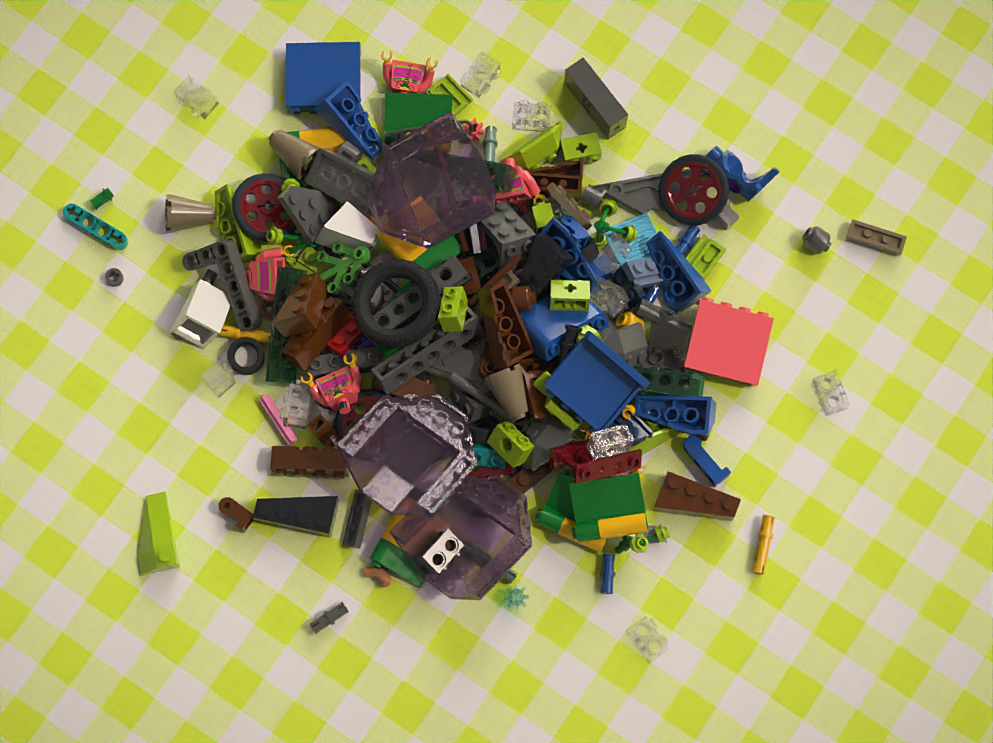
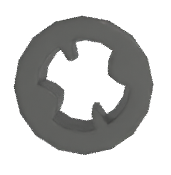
(109, 274)

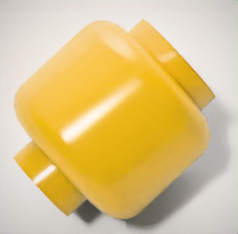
(628, 318)

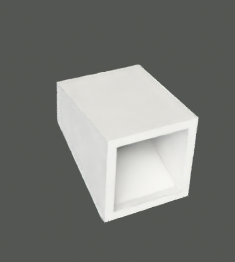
(350, 229)
(202, 314)

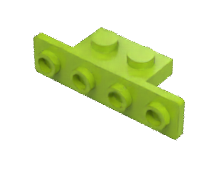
(554, 407)

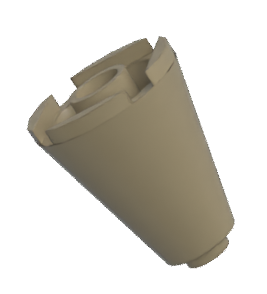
(294, 152)
(186, 213)
(509, 391)

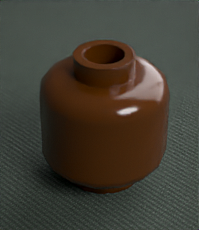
(523, 298)

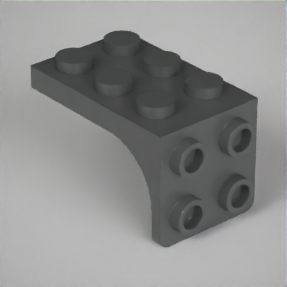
(509, 235)

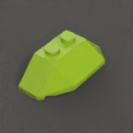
(539, 150)

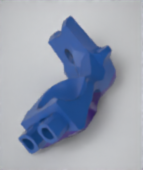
(736, 176)

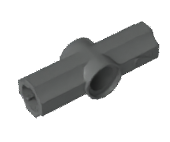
(660, 315)

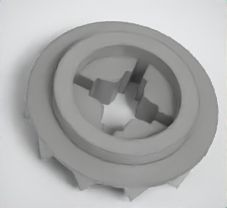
(556, 208)

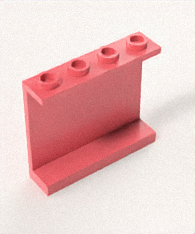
(728, 342)

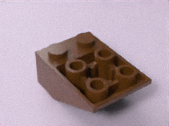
(531, 370)

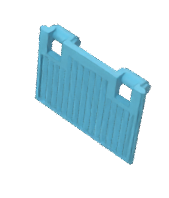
(645, 231)

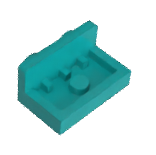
(488, 456)

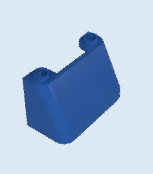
(548, 326)

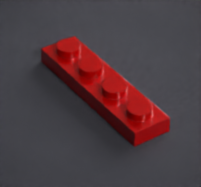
(346, 337)

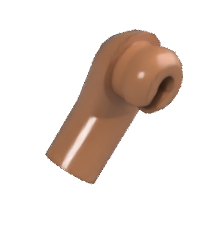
(380, 574)

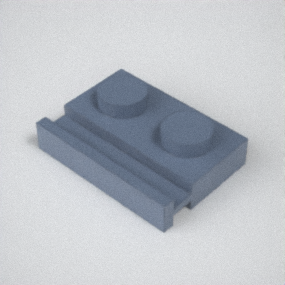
(642, 273)

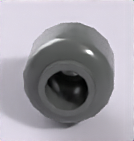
(816, 240)

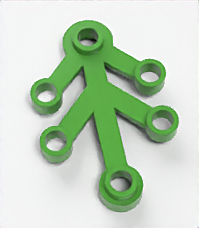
(342, 265)

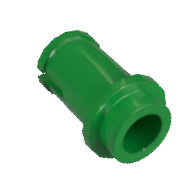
(102, 198)

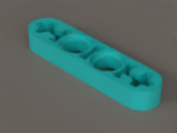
(96, 225)

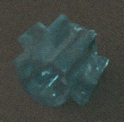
(516, 603)

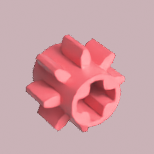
(475, 135)

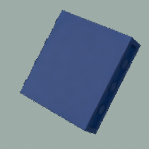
(318, 70)
(594, 383)

